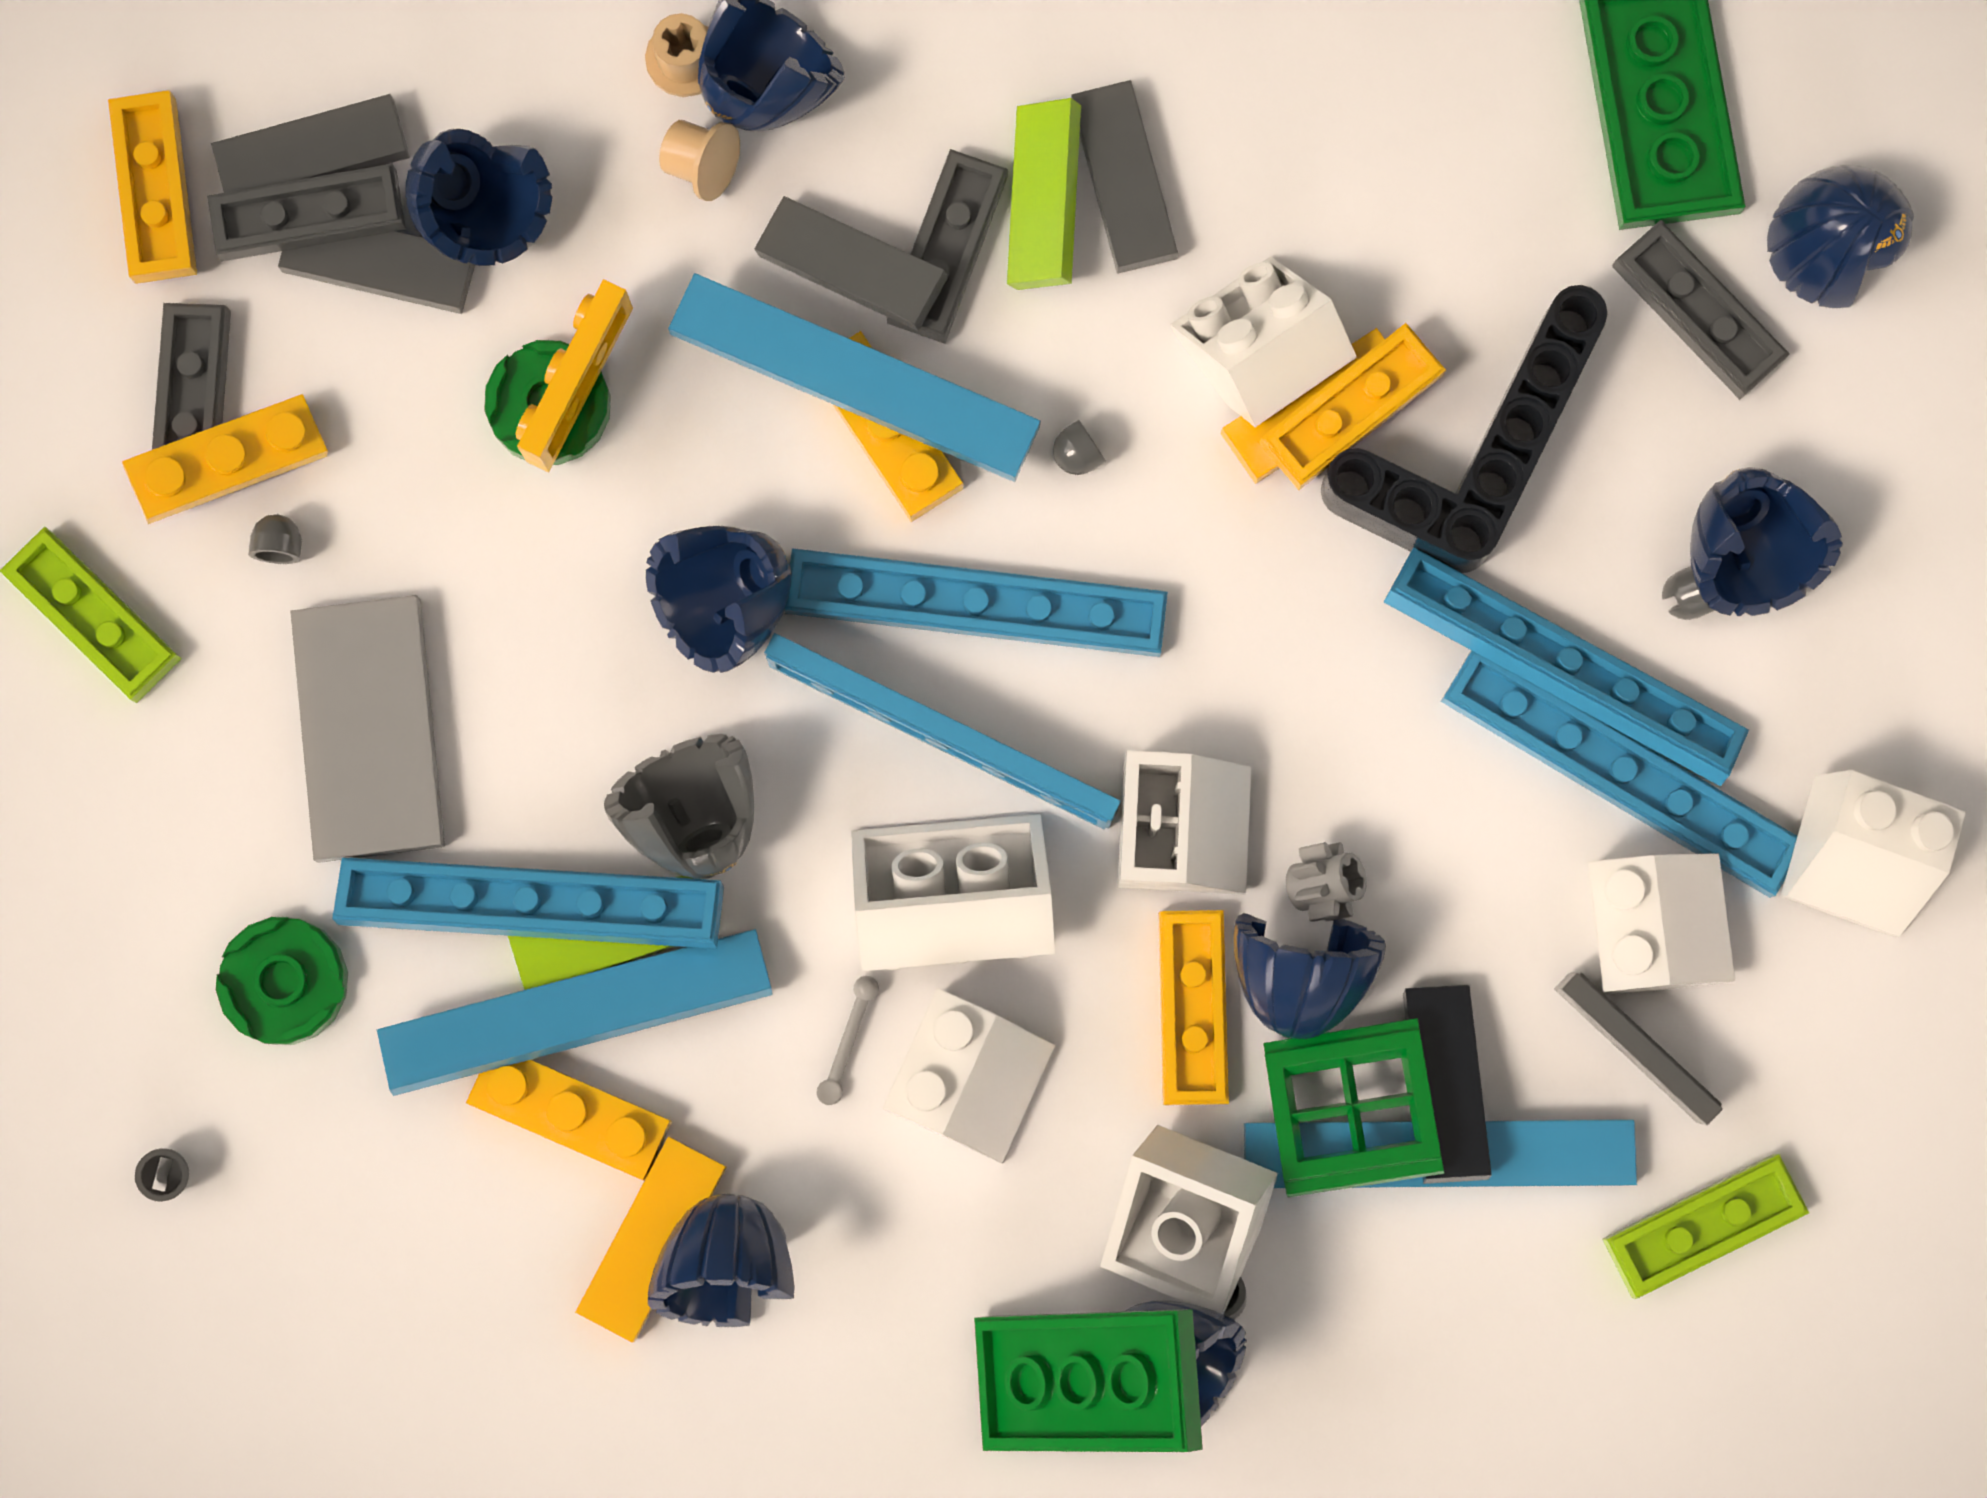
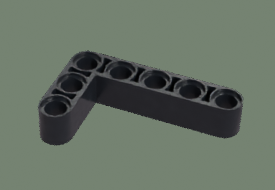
(1497, 452)

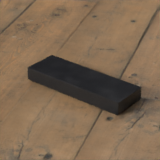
(1453, 1079)

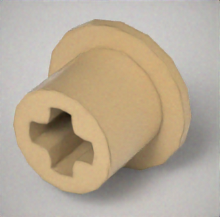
(675, 54)
(701, 156)

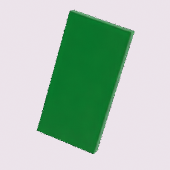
(1662, 110)
(1089, 1382)

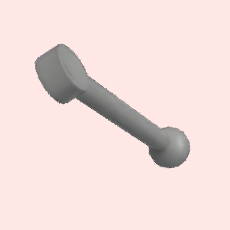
(830, 1090)

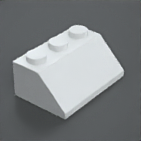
(952, 892)

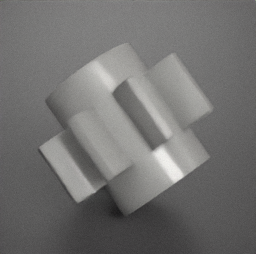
(1326, 882)

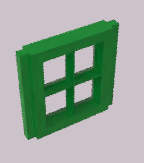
(1362, 1164)

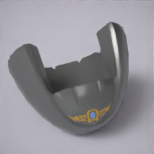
(688, 806)

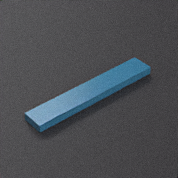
(854, 377)
(976, 602)
(1567, 666)
(941, 732)
(1624, 773)
(529, 902)
(573, 1013)
(1518, 1150)

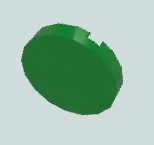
(520, 382)
(282, 981)

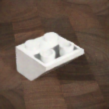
(1265, 339)
(1184, 823)

